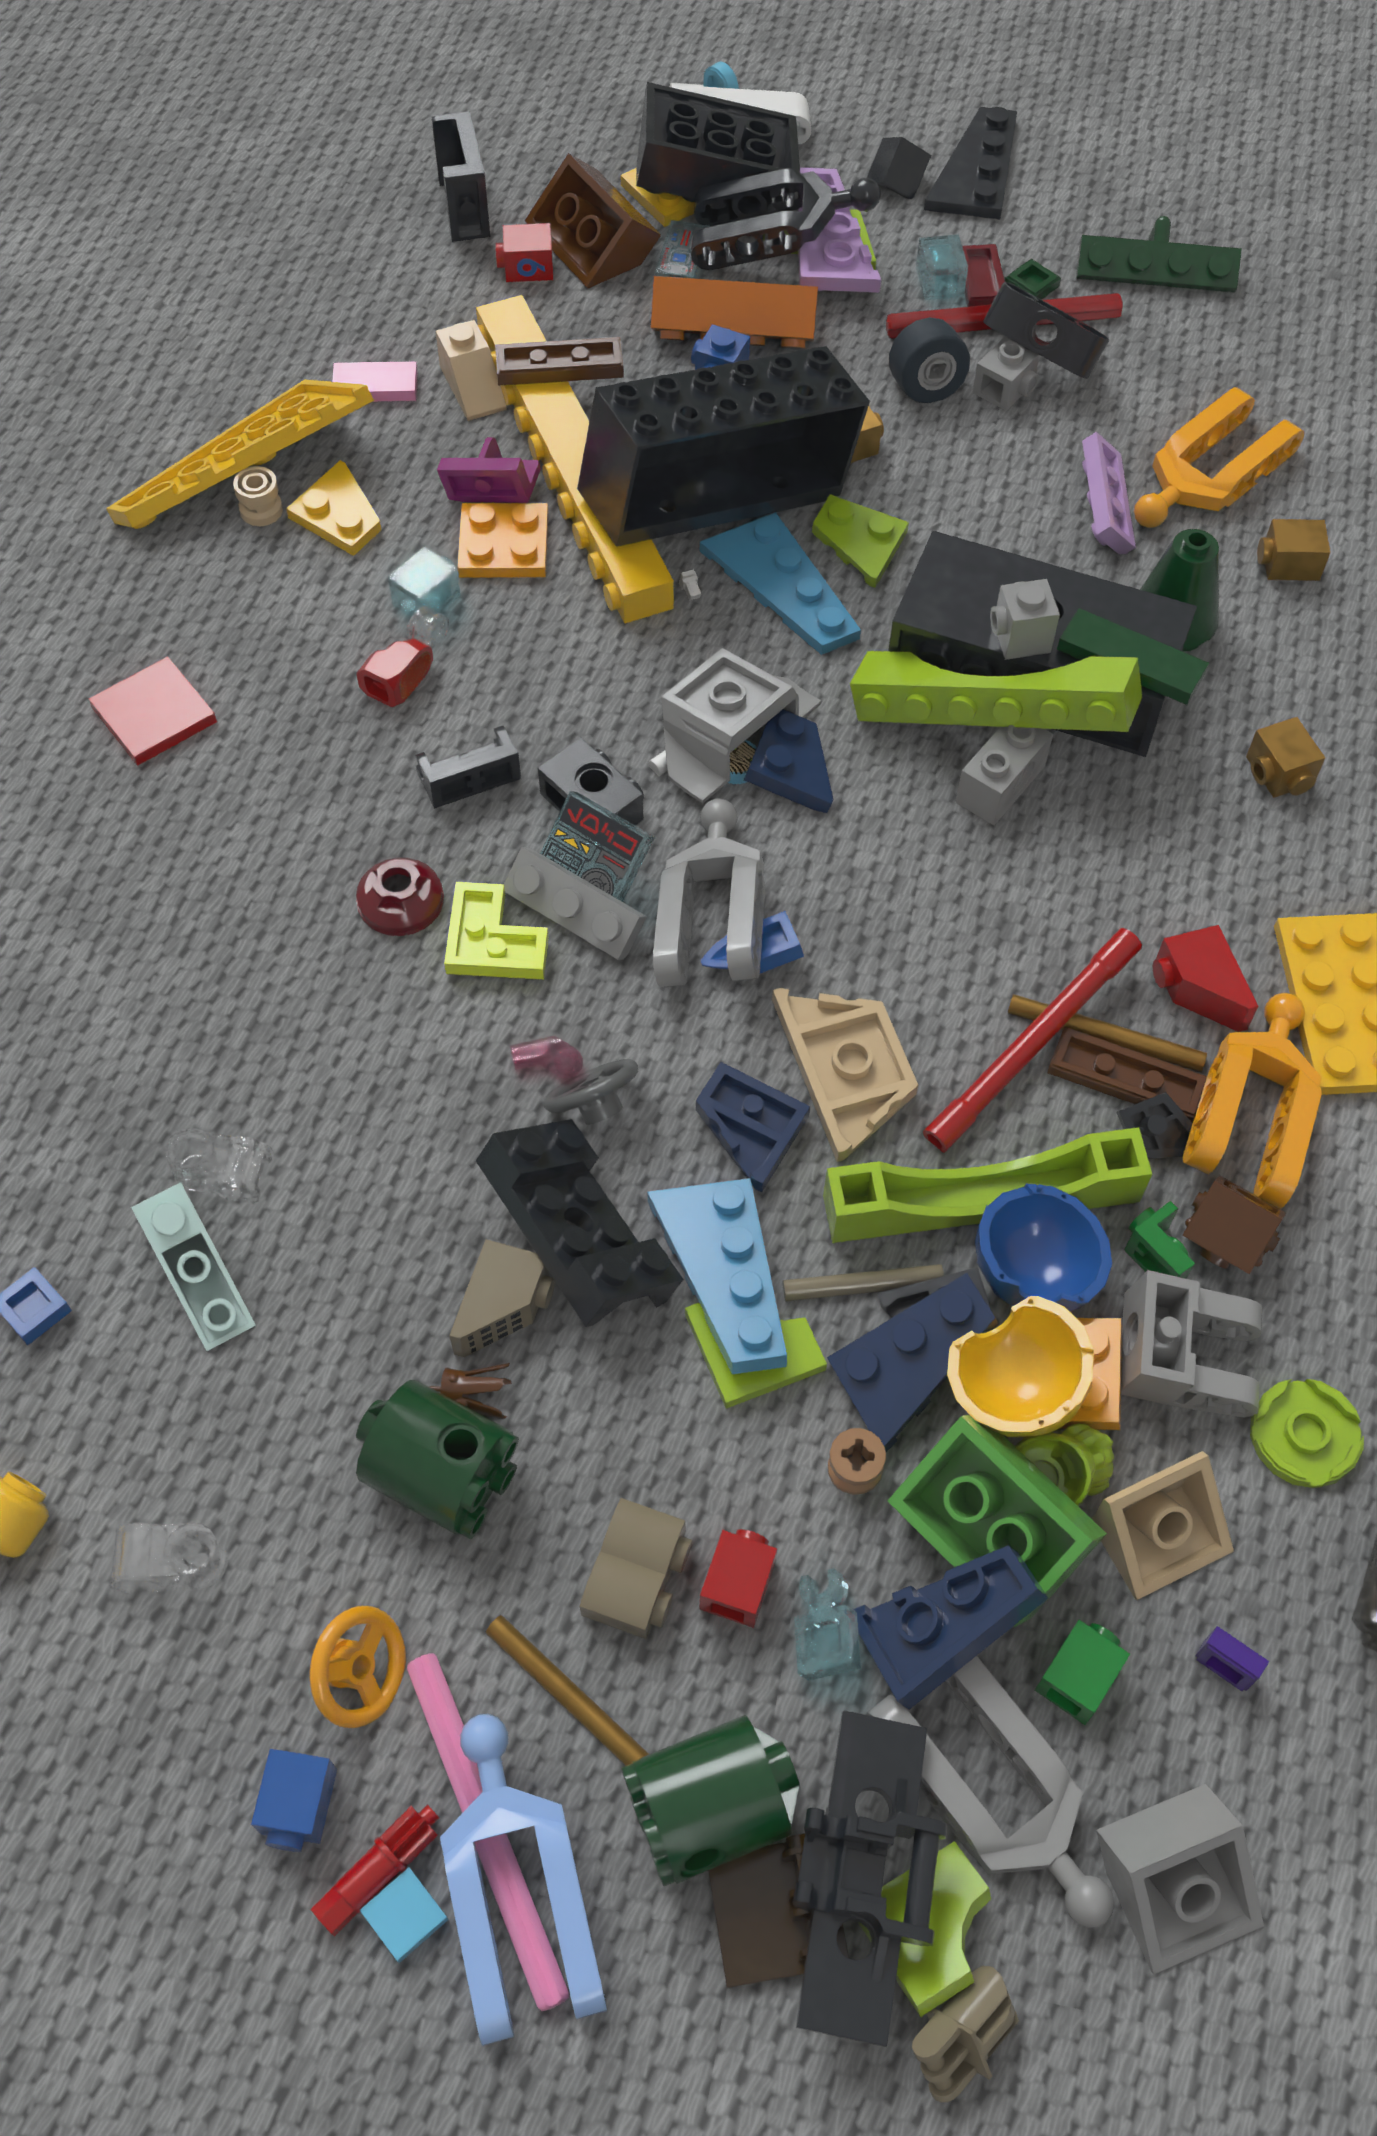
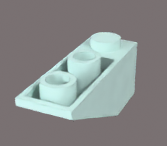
(193, 1266)

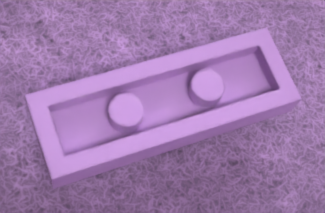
(1108, 495)

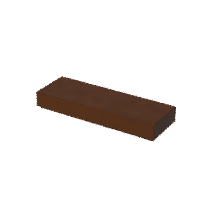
(559, 361)
(1123, 1072)

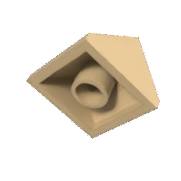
(1165, 1525)

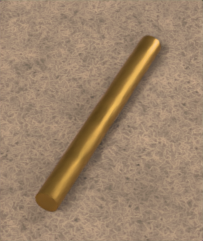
(1117, 1035)
(565, 1691)

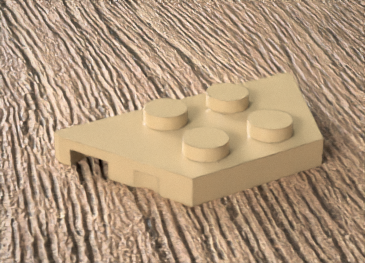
(848, 1064)

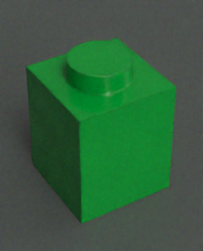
(1083, 1670)

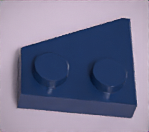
(792, 762)
(751, 1121)

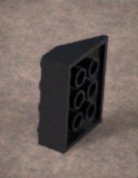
(709, 140)

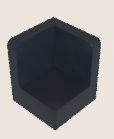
(899, 166)

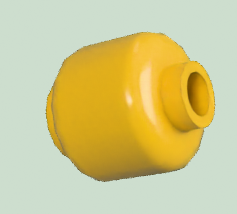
(20, 1514)

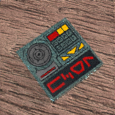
(597, 845)

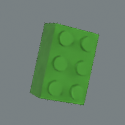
(986, 1495)

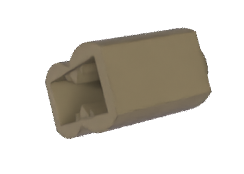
(634, 1569)

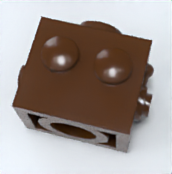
(1233, 1226)

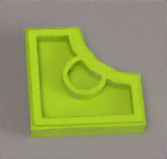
(803, 1360)
(938, 1971)

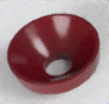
(401, 911)

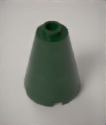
(1190, 575)

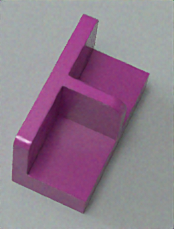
(489, 477)

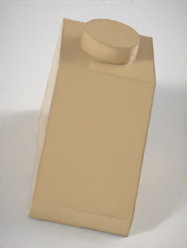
(470, 369)

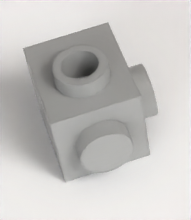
(1006, 374)
(1025, 619)

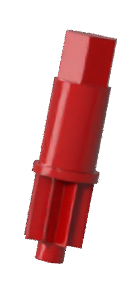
(376, 1868)

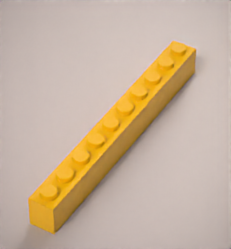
(557, 431)

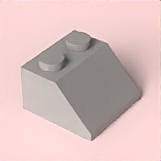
(1182, 1877)

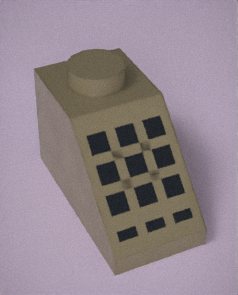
(500, 1297)

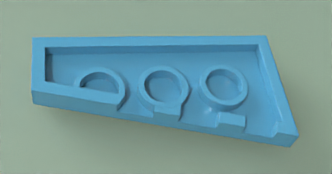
(783, 577)
(726, 1267)

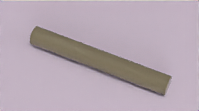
(858, 1282)

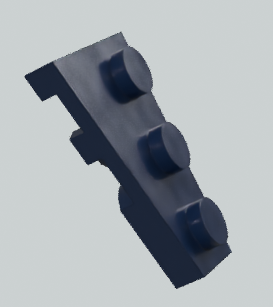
(906, 1358)
(944, 1625)

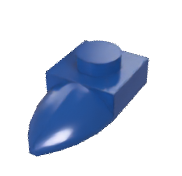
(778, 945)

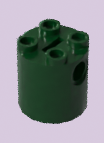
(435, 1456)
(713, 1798)

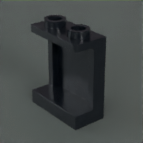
(462, 175)

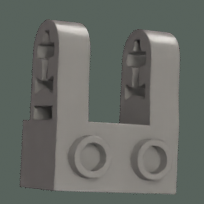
(1157, 1340)

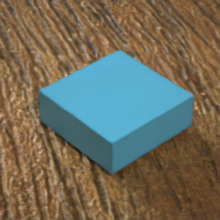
(404, 1915)

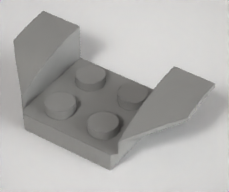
(717, 712)

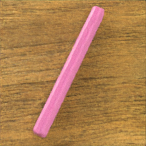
(494, 1852)

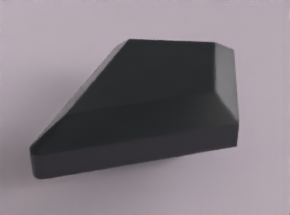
(1161, 1125)

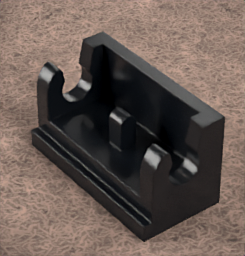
(471, 771)

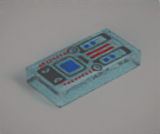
(676, 251)

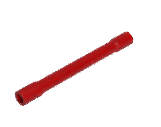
(964, 1110)

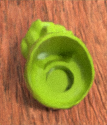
(1074, 1461)

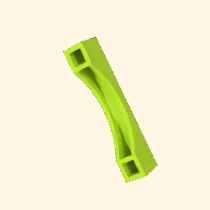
(1077, 696)
(896, 1200)

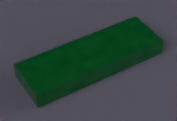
(1160, 665)

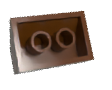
(592, 224)

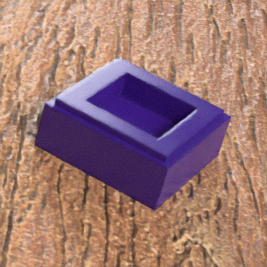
(1231, 1659)

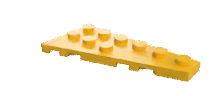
(249, 442)

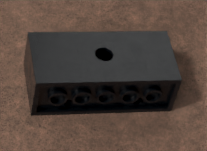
(719, 444)
(949, 621)

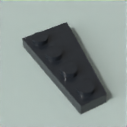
(978, 168)

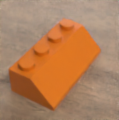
(743, 307)

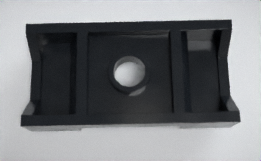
(547, 1181)

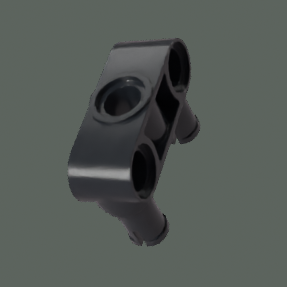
(1075, 345)

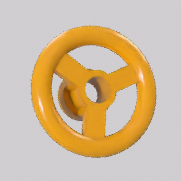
(352, 1664)

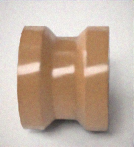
(852, 1473)

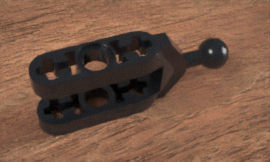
(769, 215)

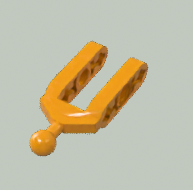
(1191, 487)
(1293, 1121)

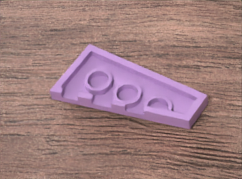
(837, 255)

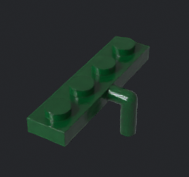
(1159, 261)

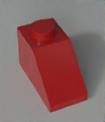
(1205, 977)

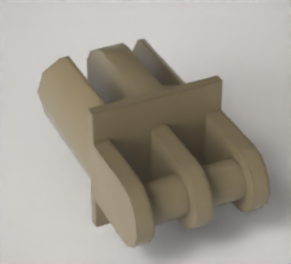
(965, 2034)

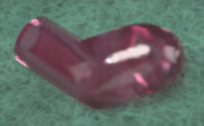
(549, 1053)

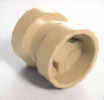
(258, 496)

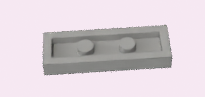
(574, 903)

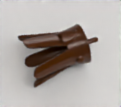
(461, 1384)

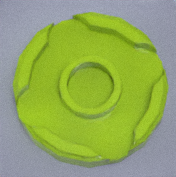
(1295, 1447)

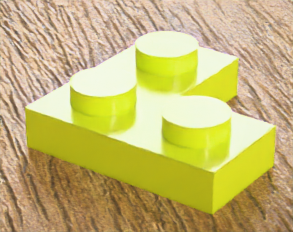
(483, 945)

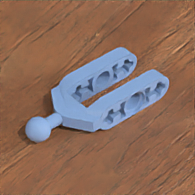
(495, 1813)

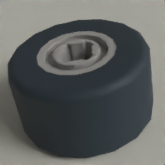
(929, 360)

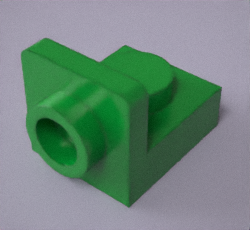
(1153, 1247)

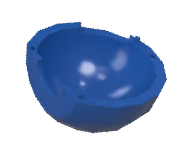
(1042, 1247)

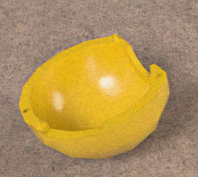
(1026, 1371)

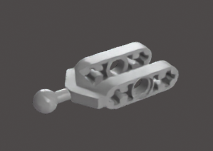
(705, 861)
(1043, 1838)

